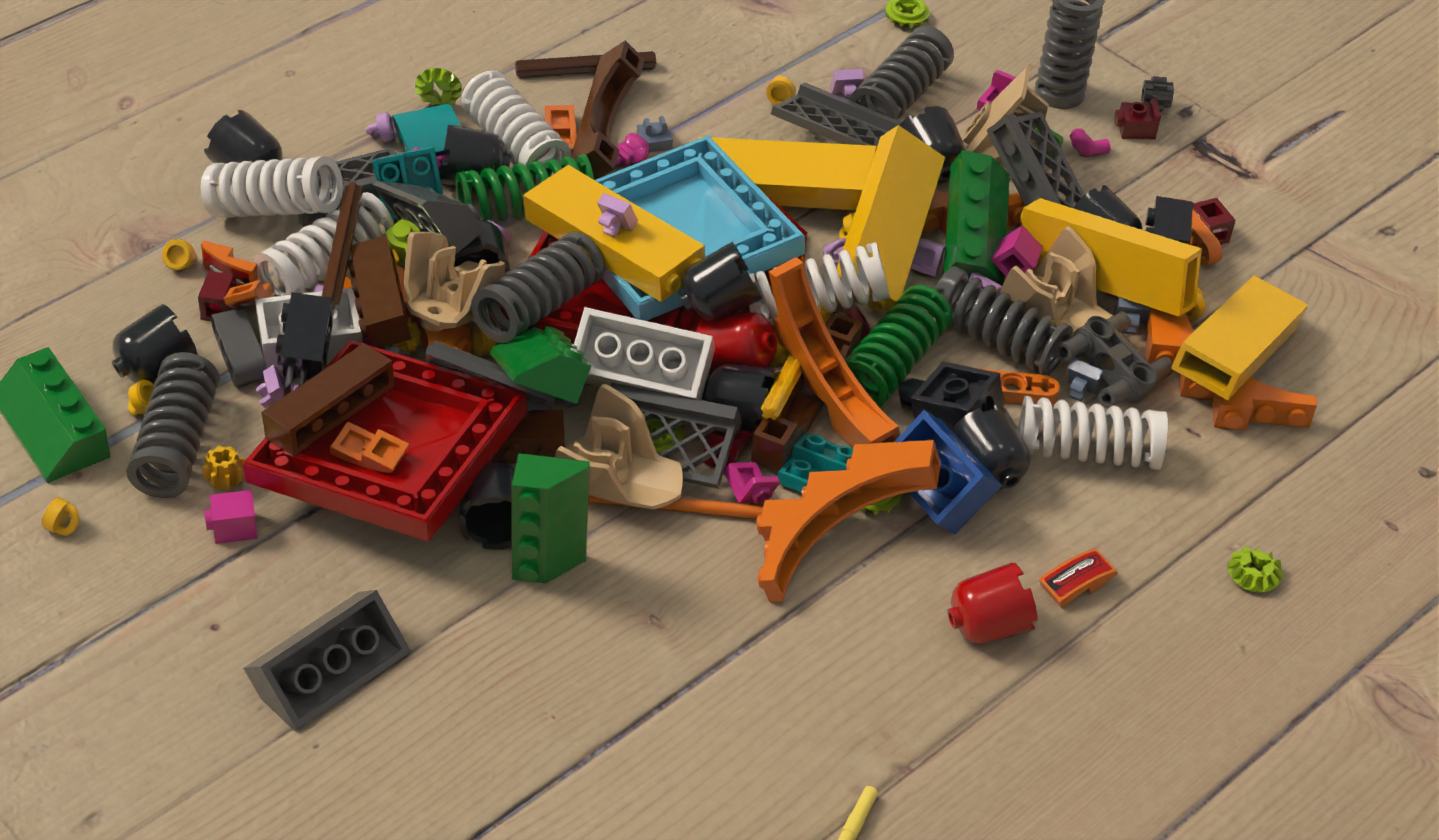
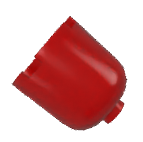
(741, 339)
(992, 605)

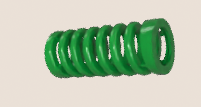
(465, 180)
(887, 337)

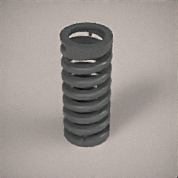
(1061, 51)
(902, 85)
(537, 287)
(996, 310)
(157, 440)

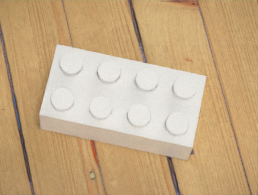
(644, 354)

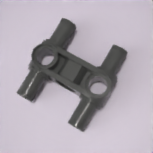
(1121, 364)

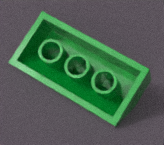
(976, 214)
(544, 363)
(51, 416)
(548, 516)

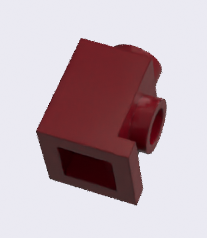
(1138, 120)
(1216, 218)
(213, 293)

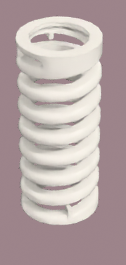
(489, 118)
(254, 185)
(286, 265)
(869, 272)
(1156, 420)

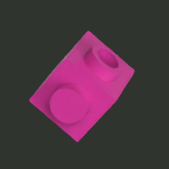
(1018, 250)
(231, 517)

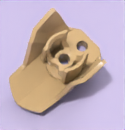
(1014, 99)
(1061, 284)
(438, 289)
(624, 456)

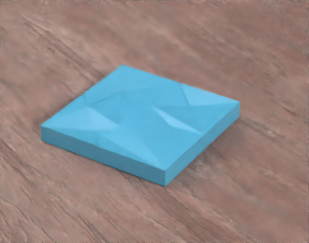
(710, 201)

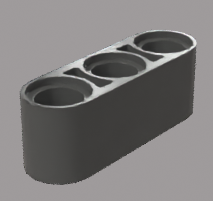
(238, 346)

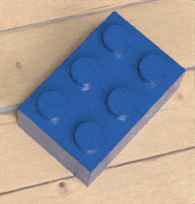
(962, 481)

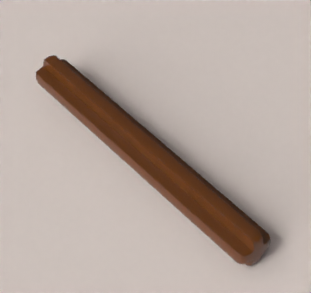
(569, 65)
(342, 243)

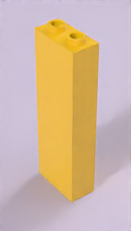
(803, 171)
(894, 207)
(647, 257)
(1127, 259)
(1239, 337)

